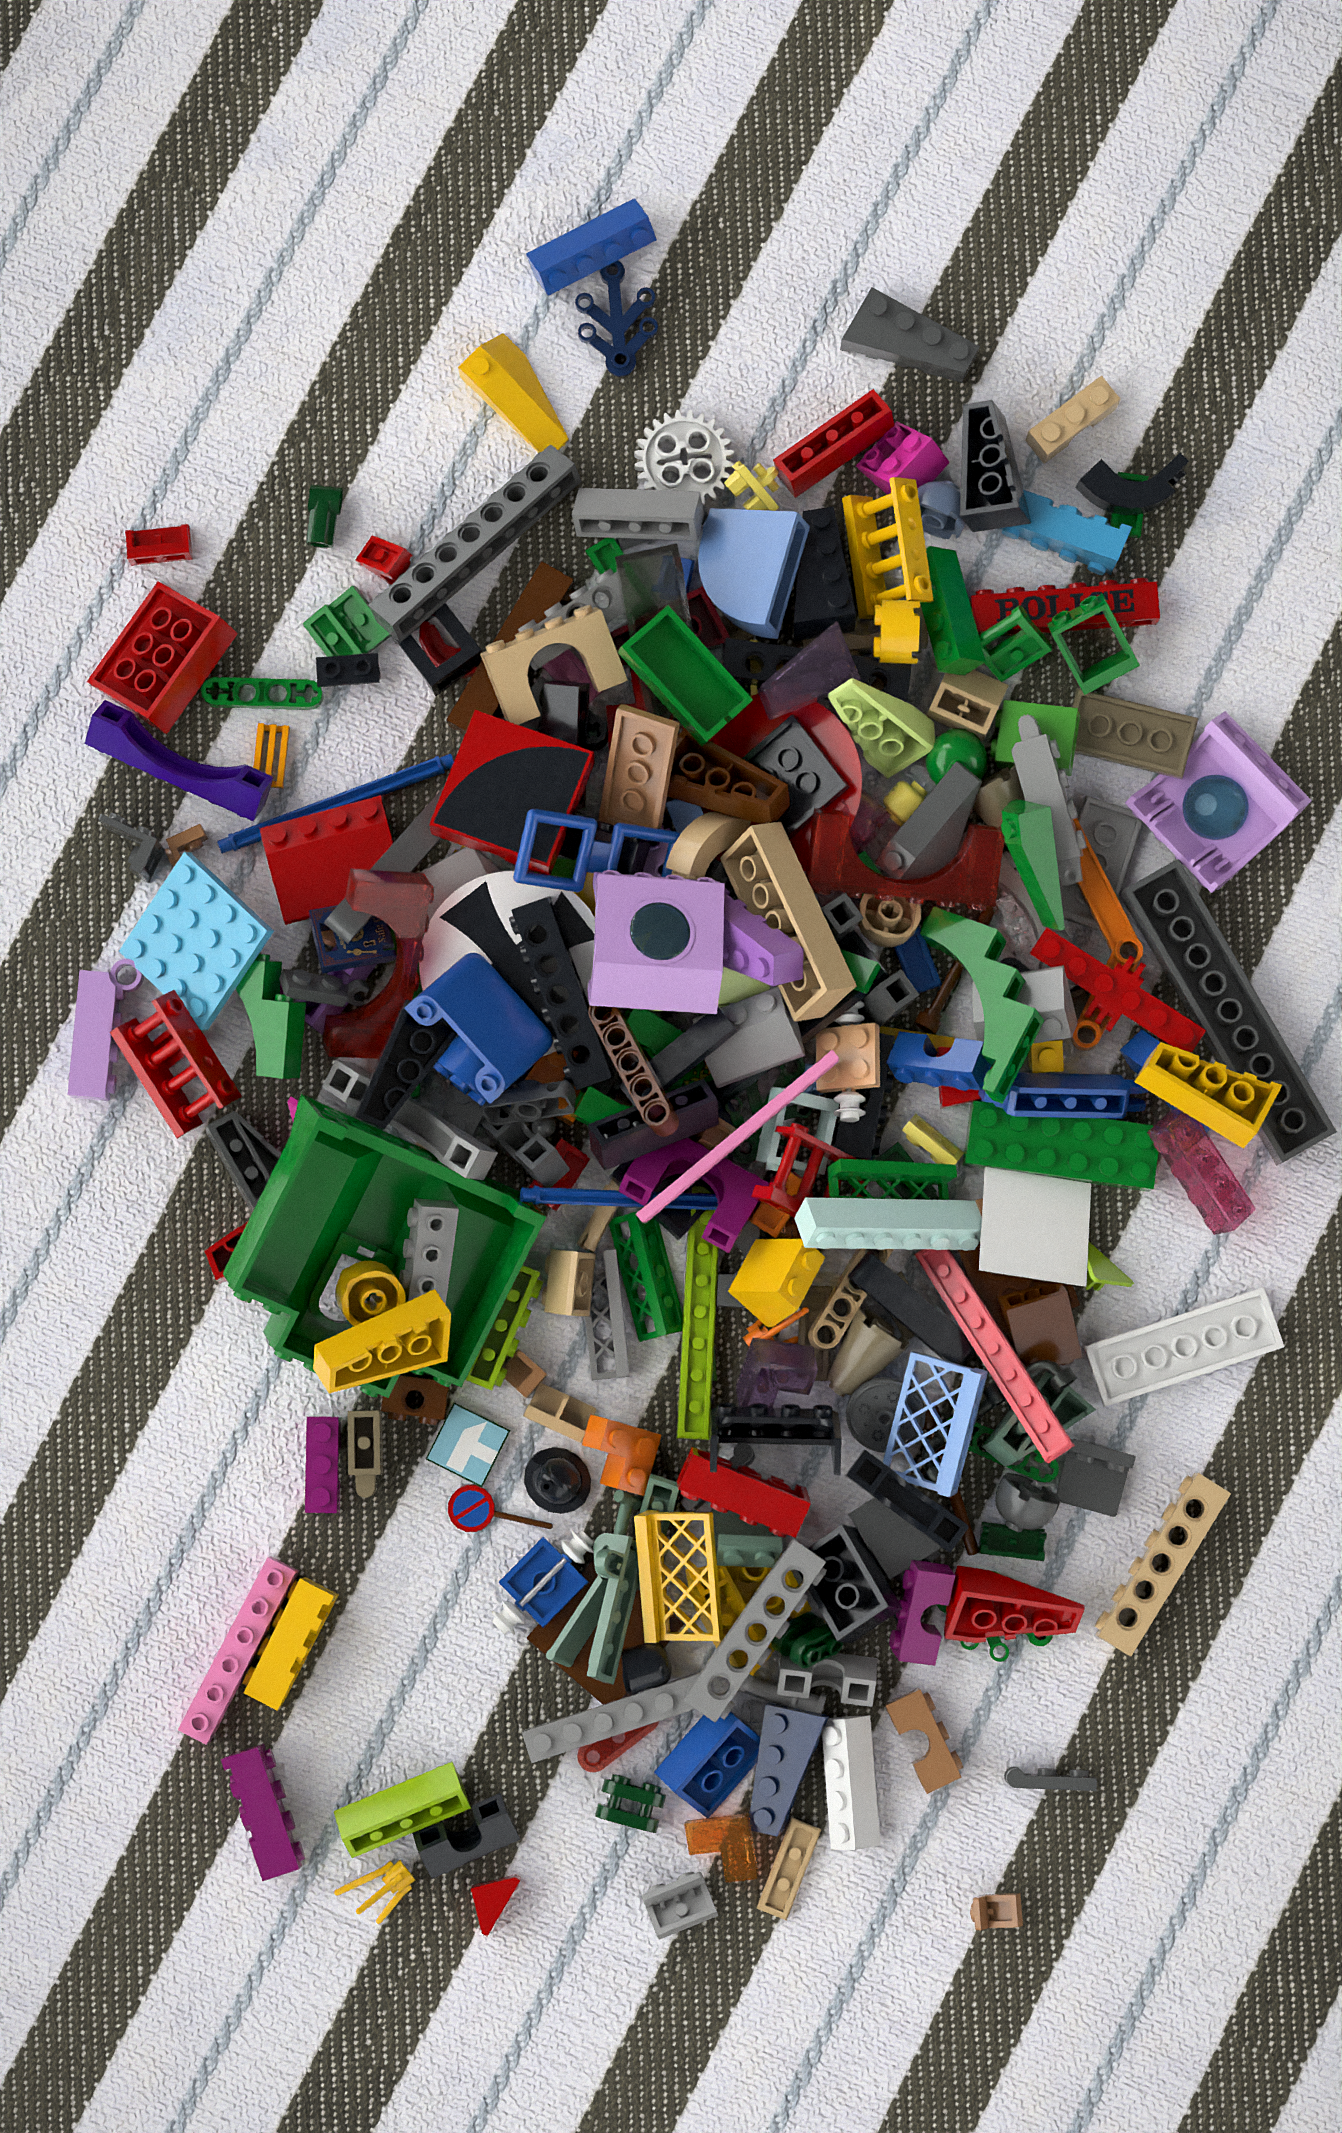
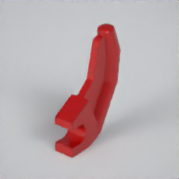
(435, 646)

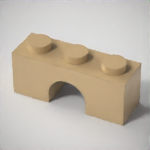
(1071, 418)

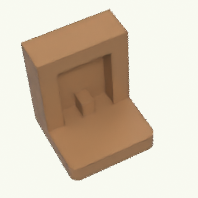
(997, 1911)

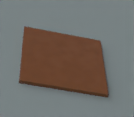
(545, 1638)

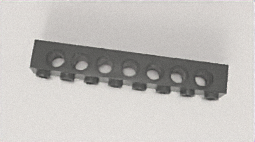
(475, 543)

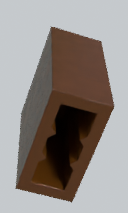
(1041, 1324)

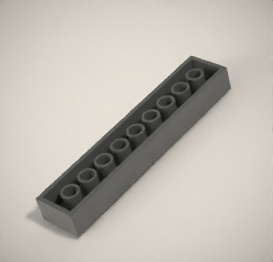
(1225, 1005)

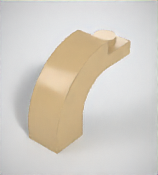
(703, 842)

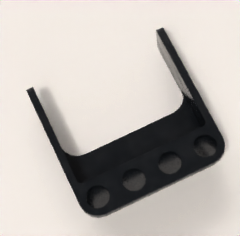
(775, 1426)

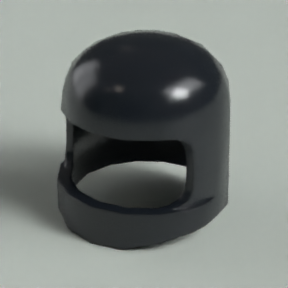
(645, 1667)

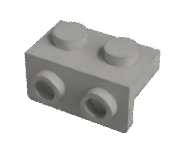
(679, 1904)

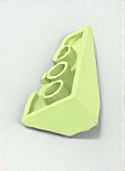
(884, 726)

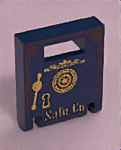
(364, 950)

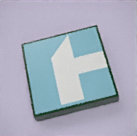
(468, 1444)

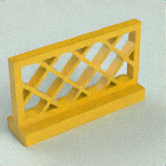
(654, 1583)

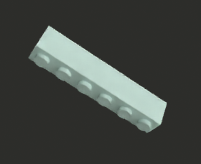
(889, 1224)

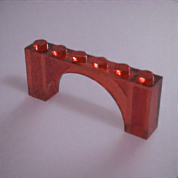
(966, 879)
(402, 903)

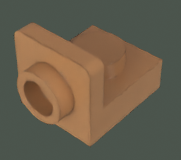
(188, 840)

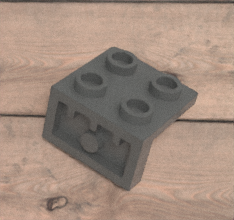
(143, 858)
(1094, 1477)

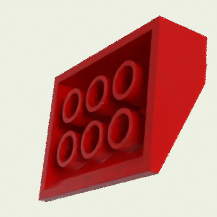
(162, 657)
(315, 854)

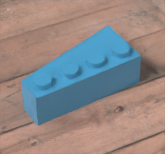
(1071, 534)

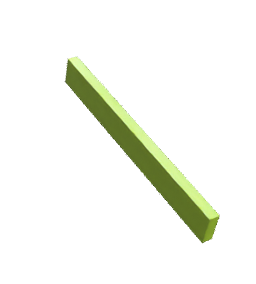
(697, 1331)

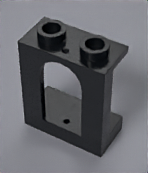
(454, 668)

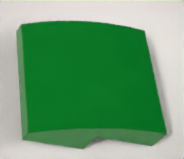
(346, 626)

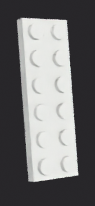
(1183, 1347)

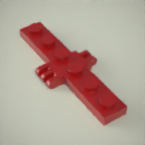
(1117, 992)

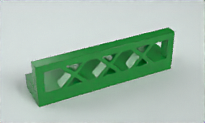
(893, 1172)
(652, 1273)

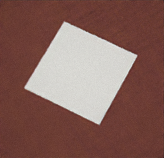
(1035, 1226)

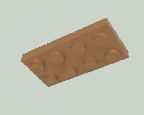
(638, 768)

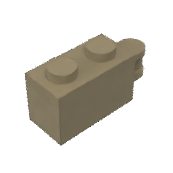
(365, 1449)

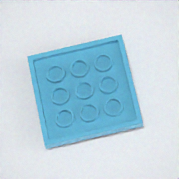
(196, 939)

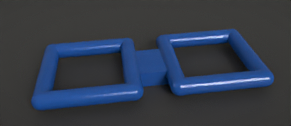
(592, 853)

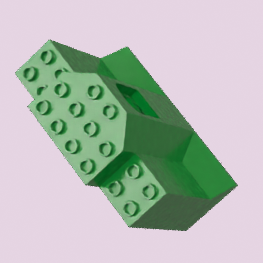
(353, 1188)

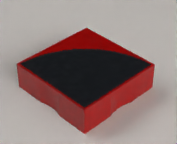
(502, 776)

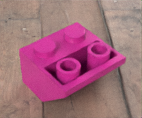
(903, 455)

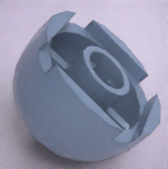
(940, 509)

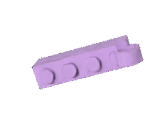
(92, 1043)

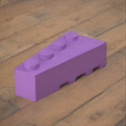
(756, 948)

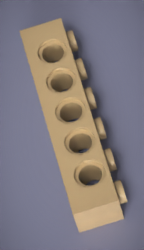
(1212, 1500)

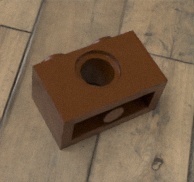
(434, 1404)

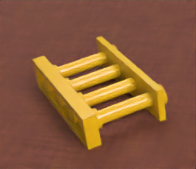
(865, 548)

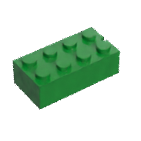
(684, 675)

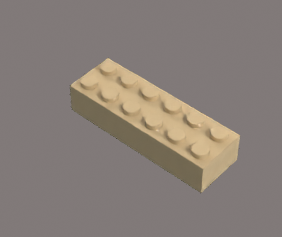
(775, 886)

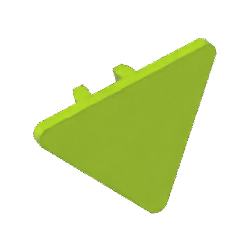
(1103, 1271)

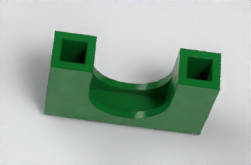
(653, 1036)

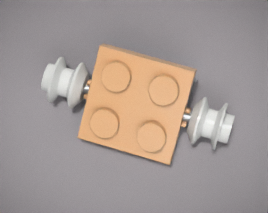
(858, 1062)

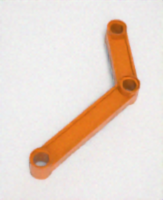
(1113, 926)

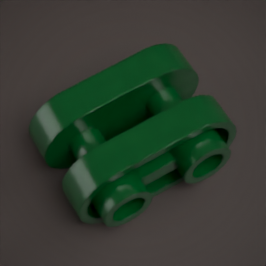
(807, 1641)
(648, 1795)

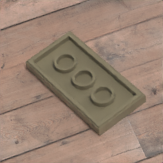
(1133, 734)

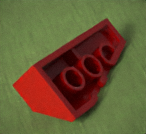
(996, 1605)

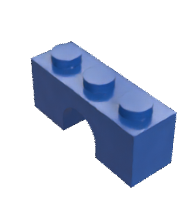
(915, 1060)

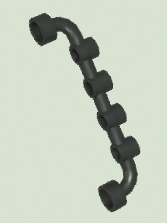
(993, 1398)

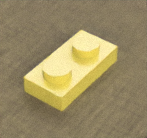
(924, 1135)

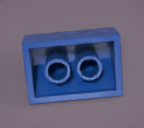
(710, 1762)

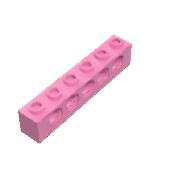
(238, 1650)

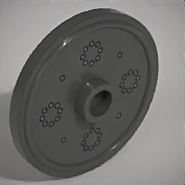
(873, 1409)

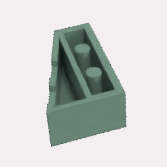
(1010, 1440)

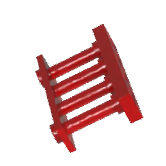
(157, 1078)
(776, 1193)

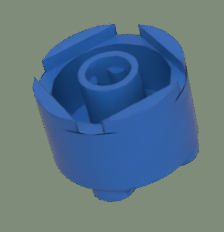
(462, 1066)

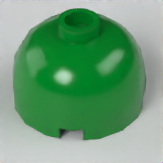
(953, 747)

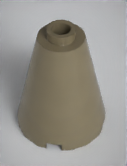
(995, 794)
(864, 1352)

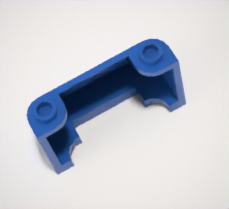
(487, 1019)

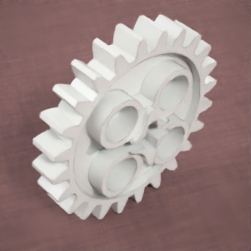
(680, 433)

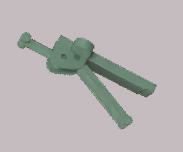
(606, 1602)

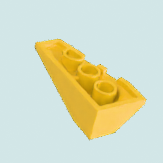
(511, 388)

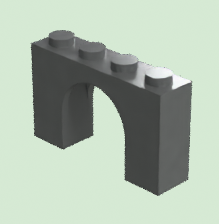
(891, 995)

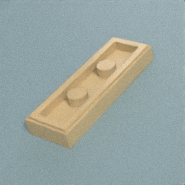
(788, 1868)

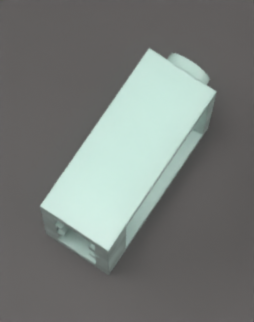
(770, 1139)

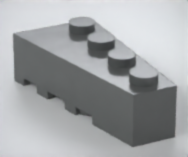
(909, 339)

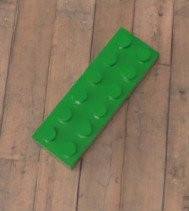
(1062, 1148)

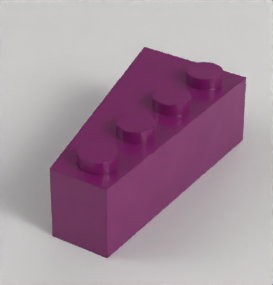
(264, 1811)

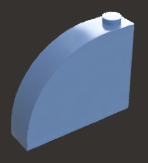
(751, 565)

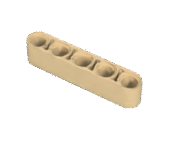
(852, 1298)

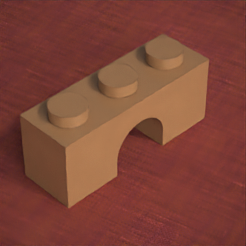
(938, 1765)

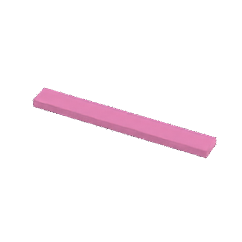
(738, 1137)

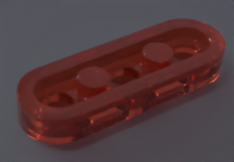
(611, 1750)

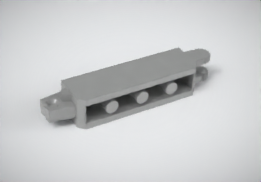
(1046, 785)

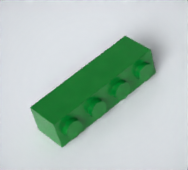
(950, 616)

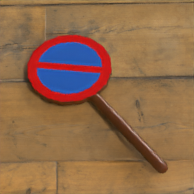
(473, 1509)

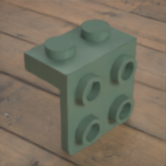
(744, 1543)

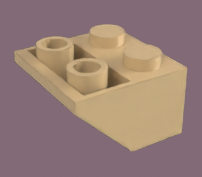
(967, 702)

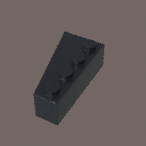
(402, 1065)

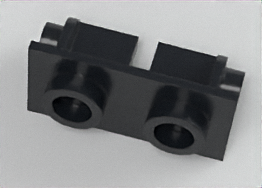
(347, 670)

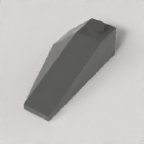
(934, 829)

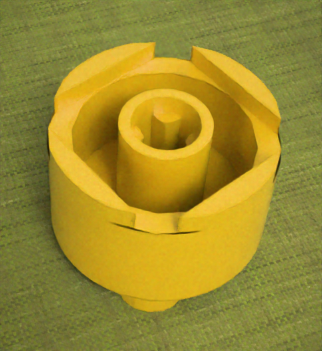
(897, 631)
(360, 1281)

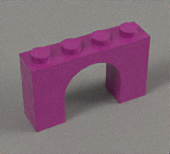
(729, 1182)

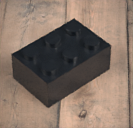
(853, 1590)

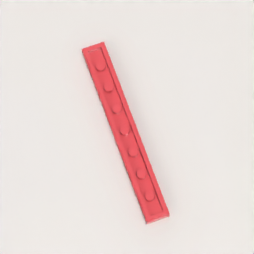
(996, 1353)

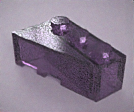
(809, 675)

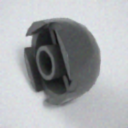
(1025, 1504)

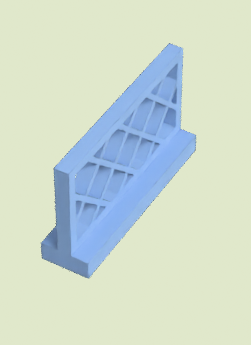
(961, 1424)

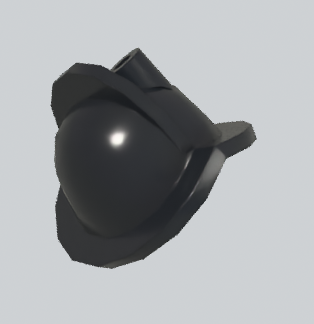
(557, 1480)

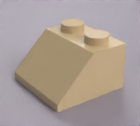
(569, 1282)

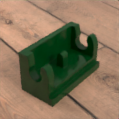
(1002, 1541)

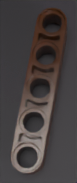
(642, 1076)

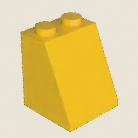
(775, 1278)

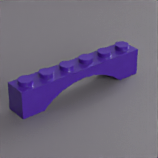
(124, 738)

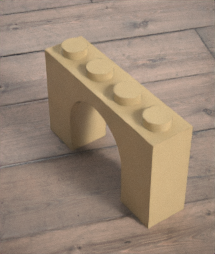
(509, 662)

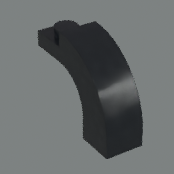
(1127, 497)

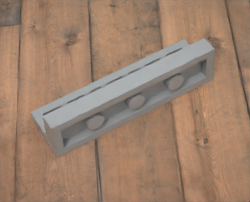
(616, 1323)

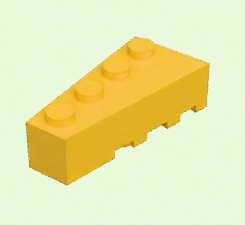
(1209, 1092)
(386, 1345)
(290, 1643)

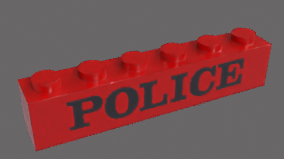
(1131, 604)

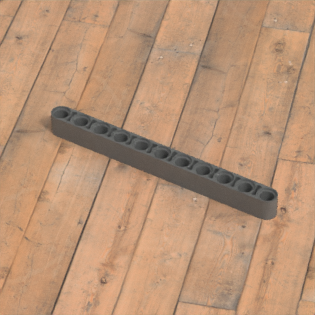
(406, 851)

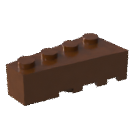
(725, 782)

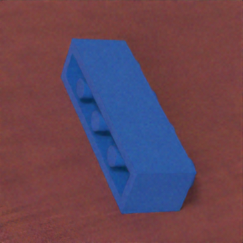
(591, 246)

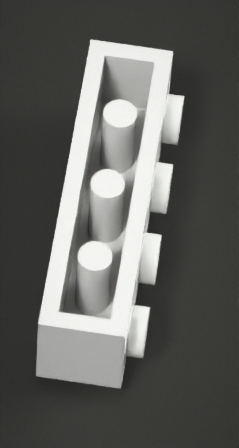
(850, 1783)

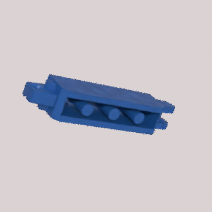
(1070, 1096)

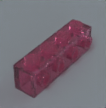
(1201, 1171)

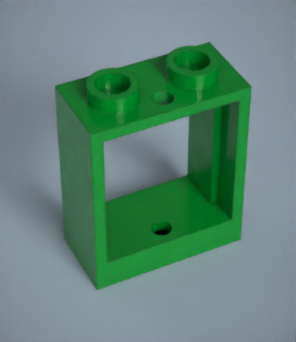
(1105, 670)

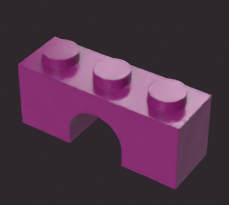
(322, 1465)
(924, 1586)

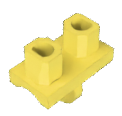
(743, 478)

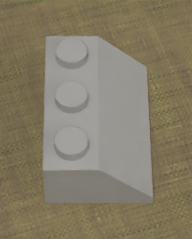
(1049, 994)
(763, 1039)

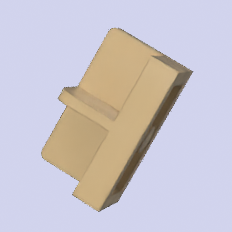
(559, 1412)

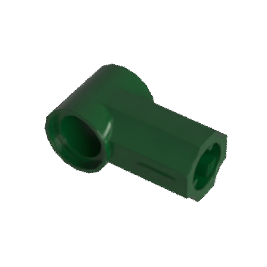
(324, 506)

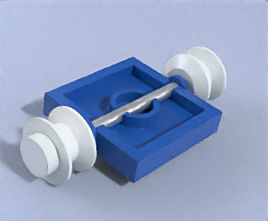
(543, 1582)

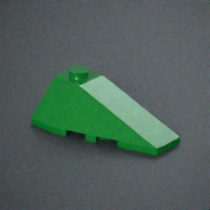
(1032, 846)

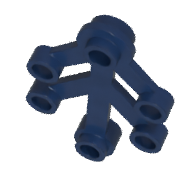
(617, 323)

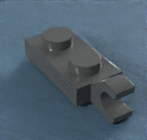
(321, 988)

